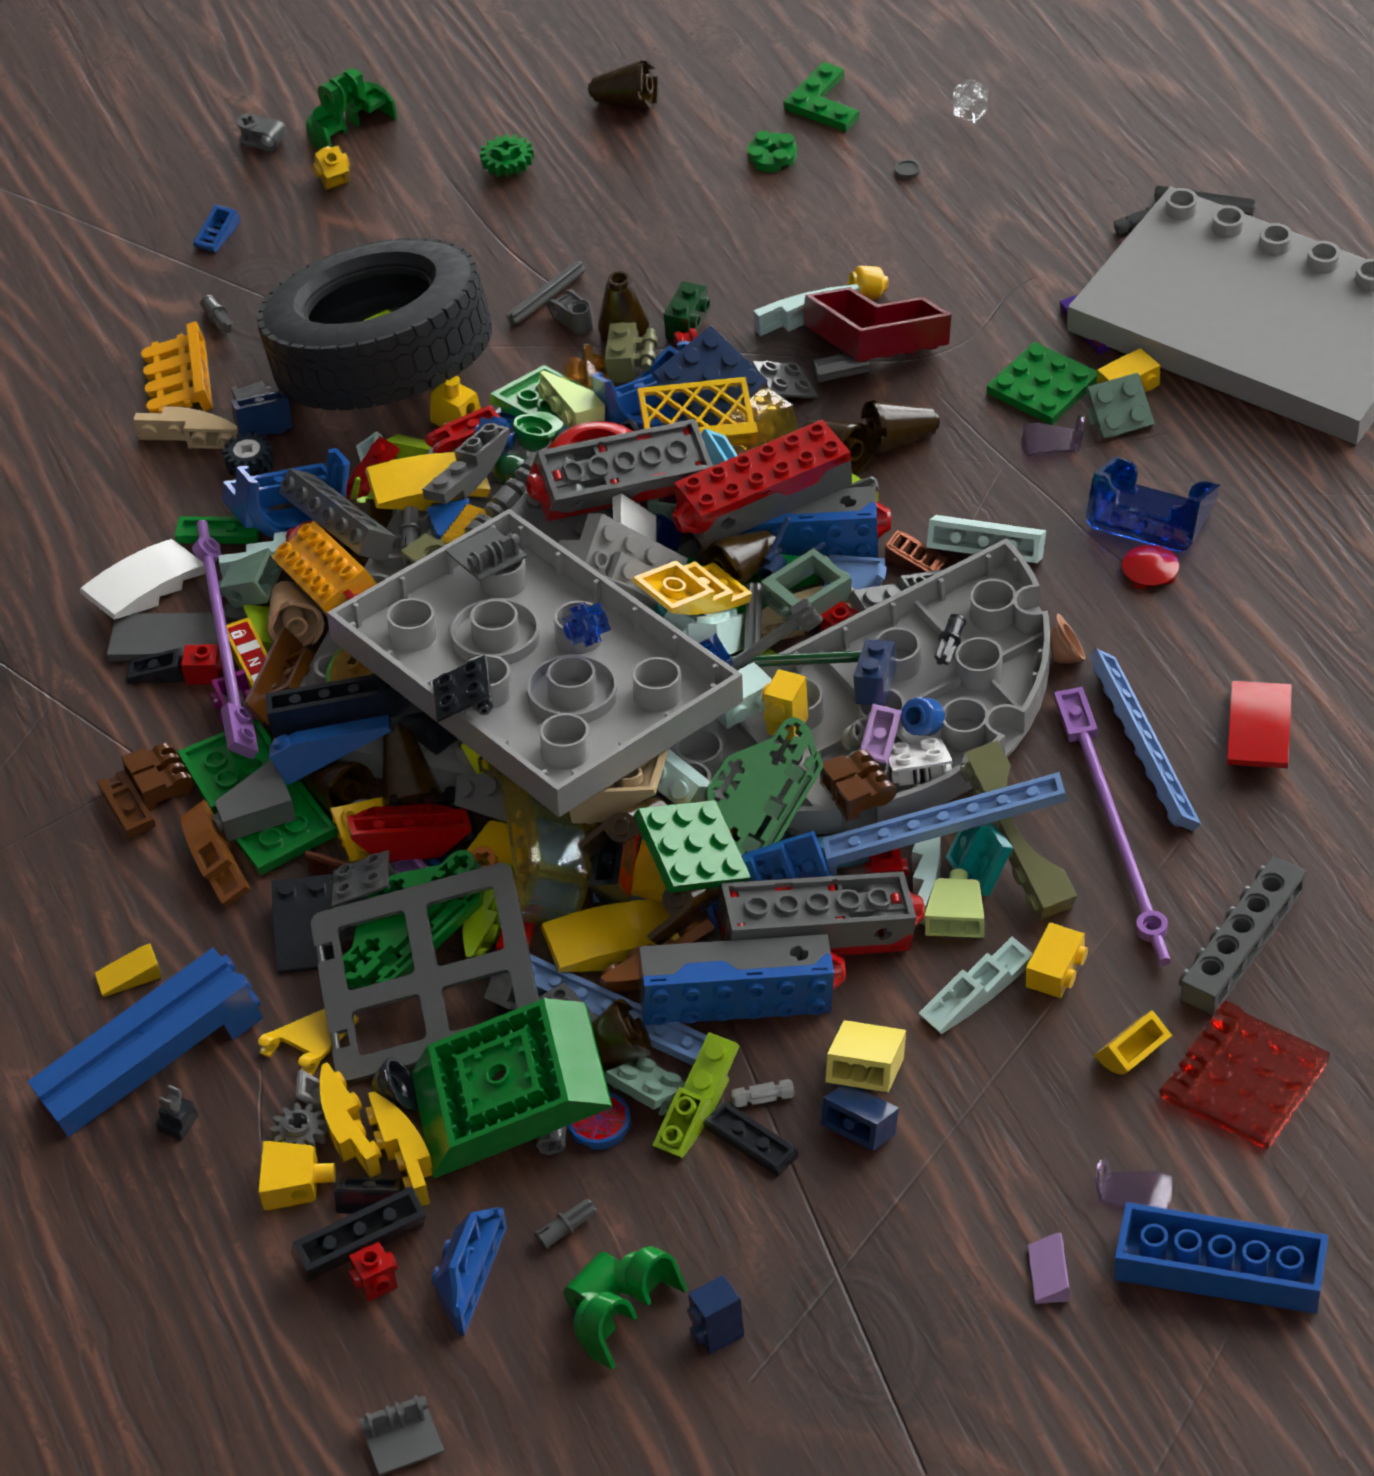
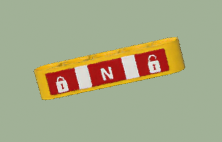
(246, 648)

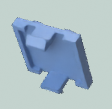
(863, 571)

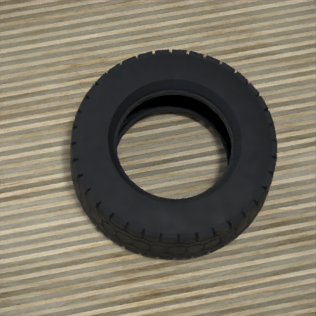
(336, 359)

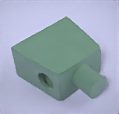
(250, 579)

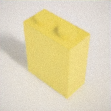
(865, 1056)

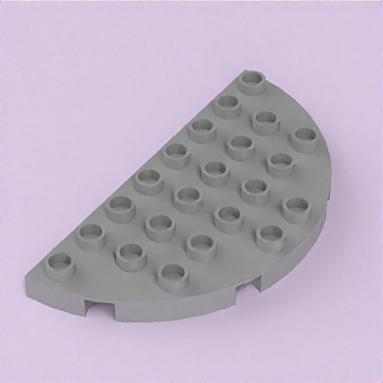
(985, 690)

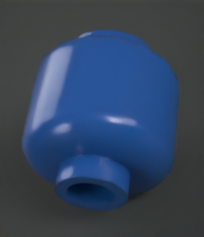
(922, 716)

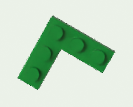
(810, 102)
(222, 529)

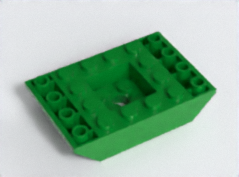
(547, 1085)

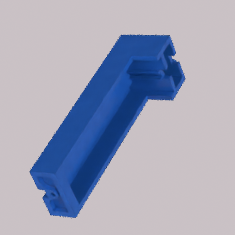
(146, 1039)

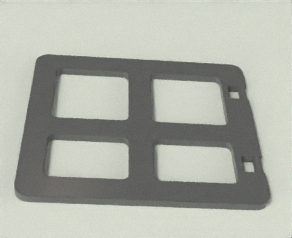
(428, 978)

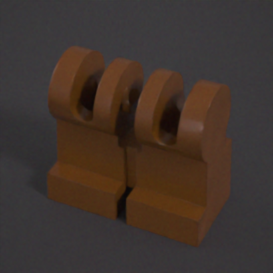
(157, 774)
(856, 783)

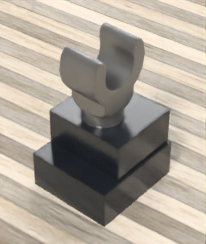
(176, 1114)

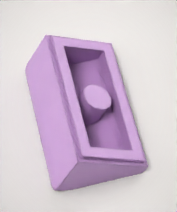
(1049, 1270)

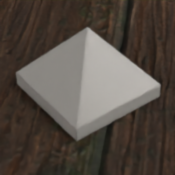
(308, 1089)

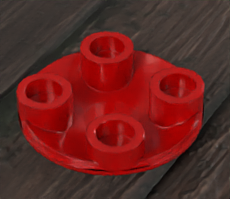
(1150, 566)

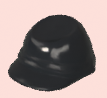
(395, 1084)

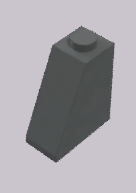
(254, 804)

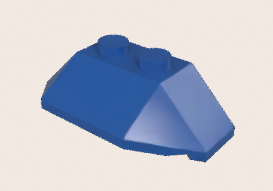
(468, 1264)

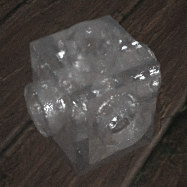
(970, 100)

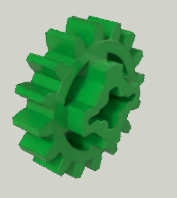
(506, 155)

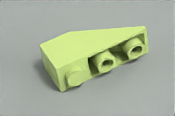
(570, 401)

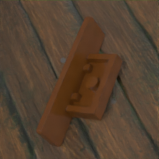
(281, 671)

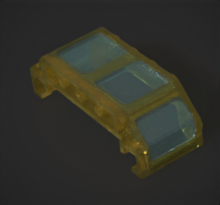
(547, 863)

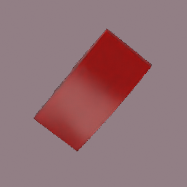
(1259, 724)

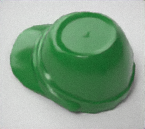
(536, 430)

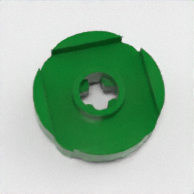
(781, 145)

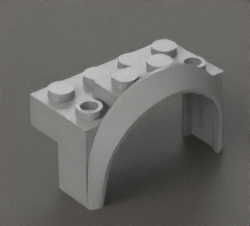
(631, 553)

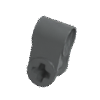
(261, 133)
(572, 312)

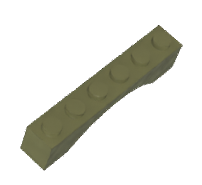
(1044, 883)

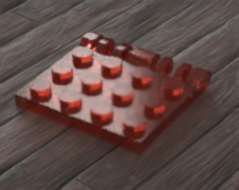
(1247, 1079)

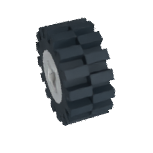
(248, 451)

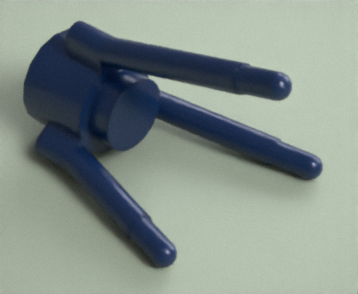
(775, 561)

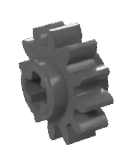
(300, 1126)

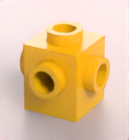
(331, 166)

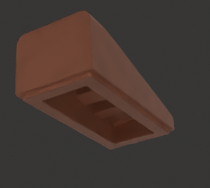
(901, 544)

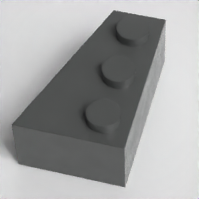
(480, 795)

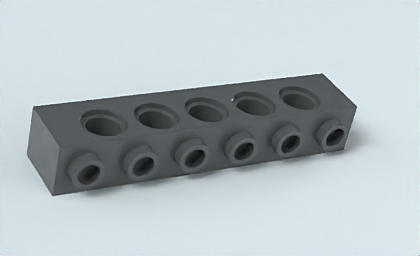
(337, 515)
(1242, 935)

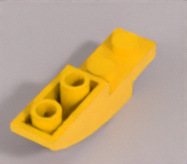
(345, 1123)
(401, 1143)

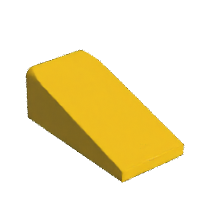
(129, 971)

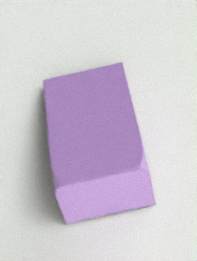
(881, 732)

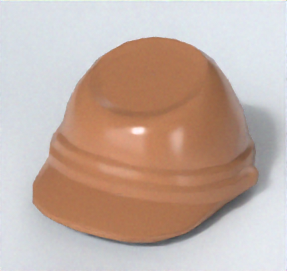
(1064, 643)

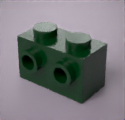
(686, 309)

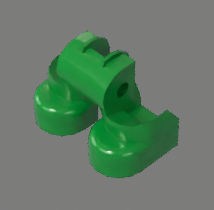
(345, 93)
(596, 1291)

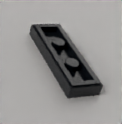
(751, 1138)

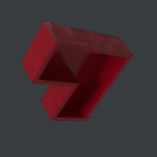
(874, 329)

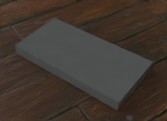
(158, 632)

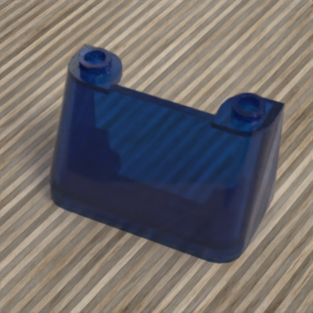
(1146, 513)

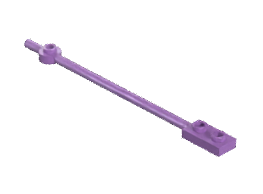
(236, 719)
(1081, 727)

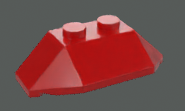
(409, 830)

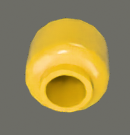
(870, 281)

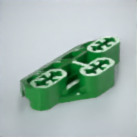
(760, 779)
(386, 938)

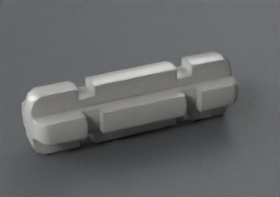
(762, 1093)

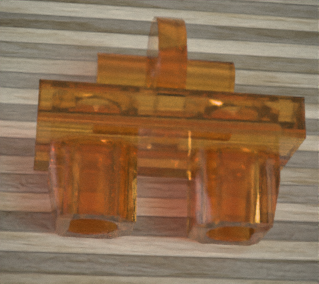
(585, 367)

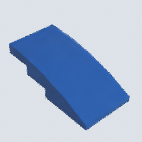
(782, 860)

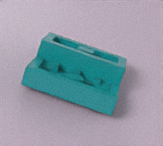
(981, 854)

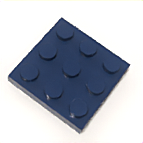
(709, 359)

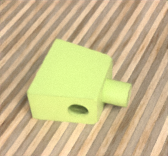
(955, 907)

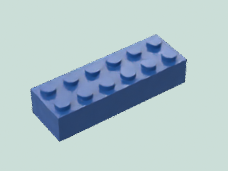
(1221, 1257)

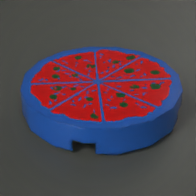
(604, 1128)

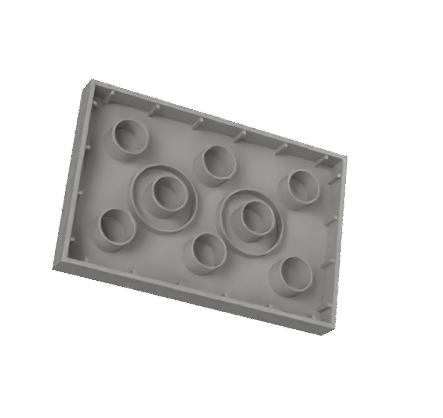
(1241, 311)
(560, 712)

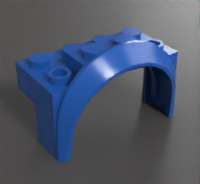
(623, 402)
(252, 495)

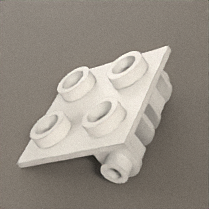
(910, 757)

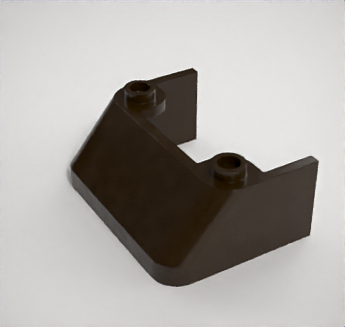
(682, 905)

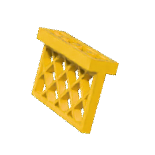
(736, 433)

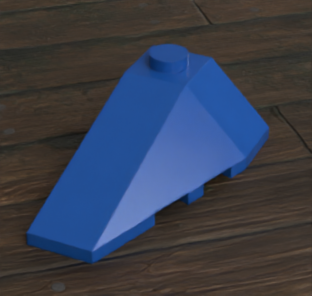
(317, 747)

